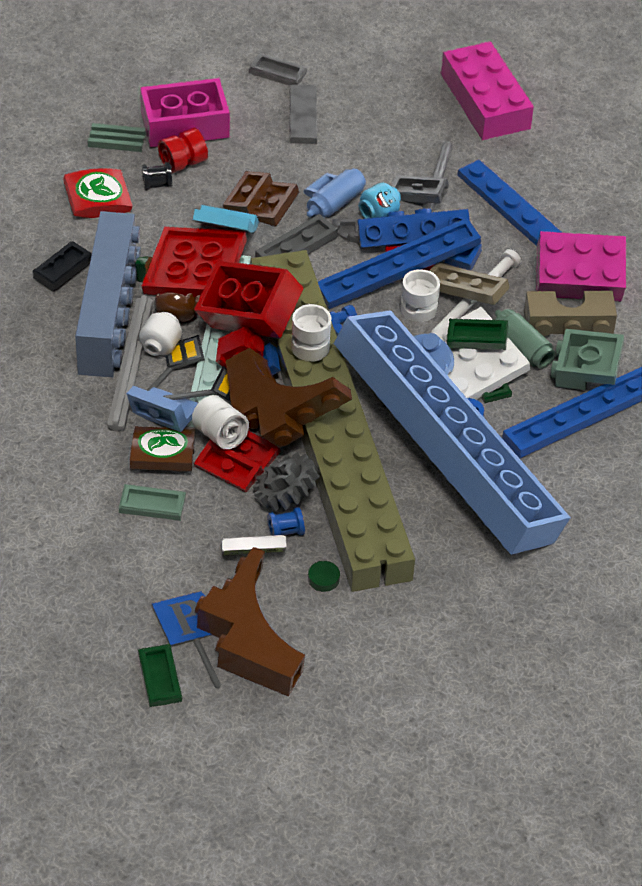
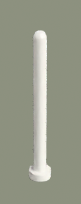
(508, 259)

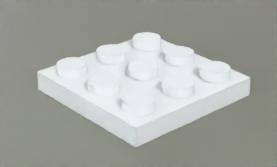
(484, 369)

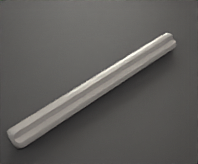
(129, 365)

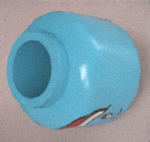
(379, 201)

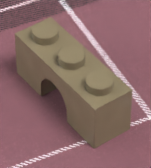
(551, 317)

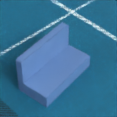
(159, 409)

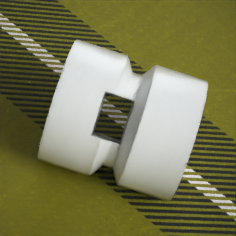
(420, 295)
(311, 332)
(220, 422)

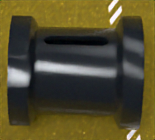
(164, 170)

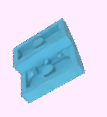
(226, 219)

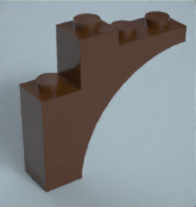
(278, 408)
(246, 640)

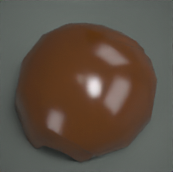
(176, 304)

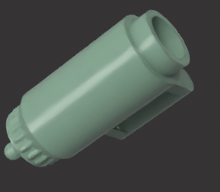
(527, 339)

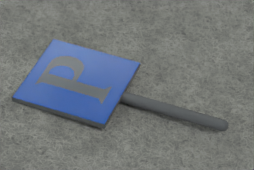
(179, 625)

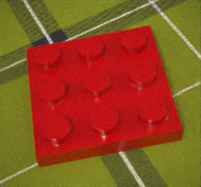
(188, 257)

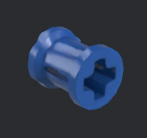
(286, 523)

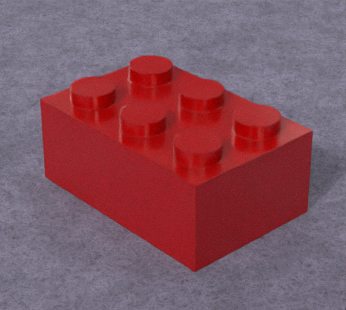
(249, 297)

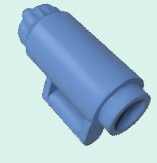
(333, 192)

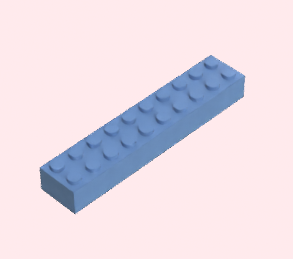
(451, 432)

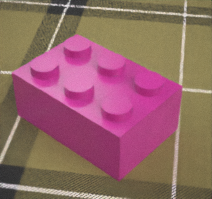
(182, 106)
(581, 263)

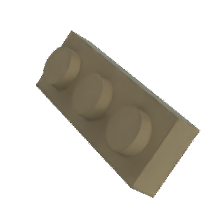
(470, 284)

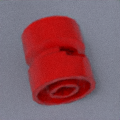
(183, 150)

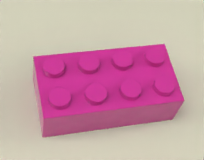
(487, 90)

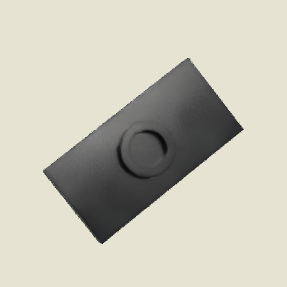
(62, 266)

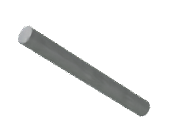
(440, 167)

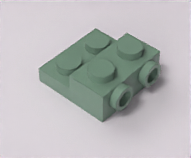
(587, 358)

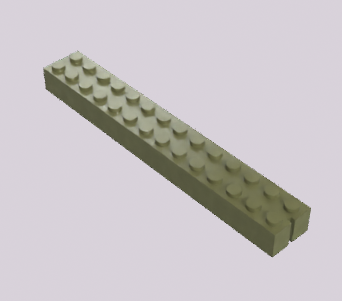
(342, 448)

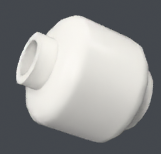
(160, 334)

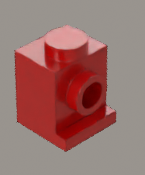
(236, 342)

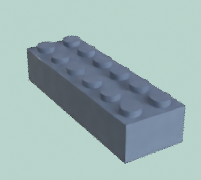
(107, 295)

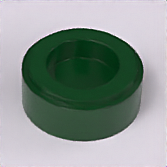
(323, 576)

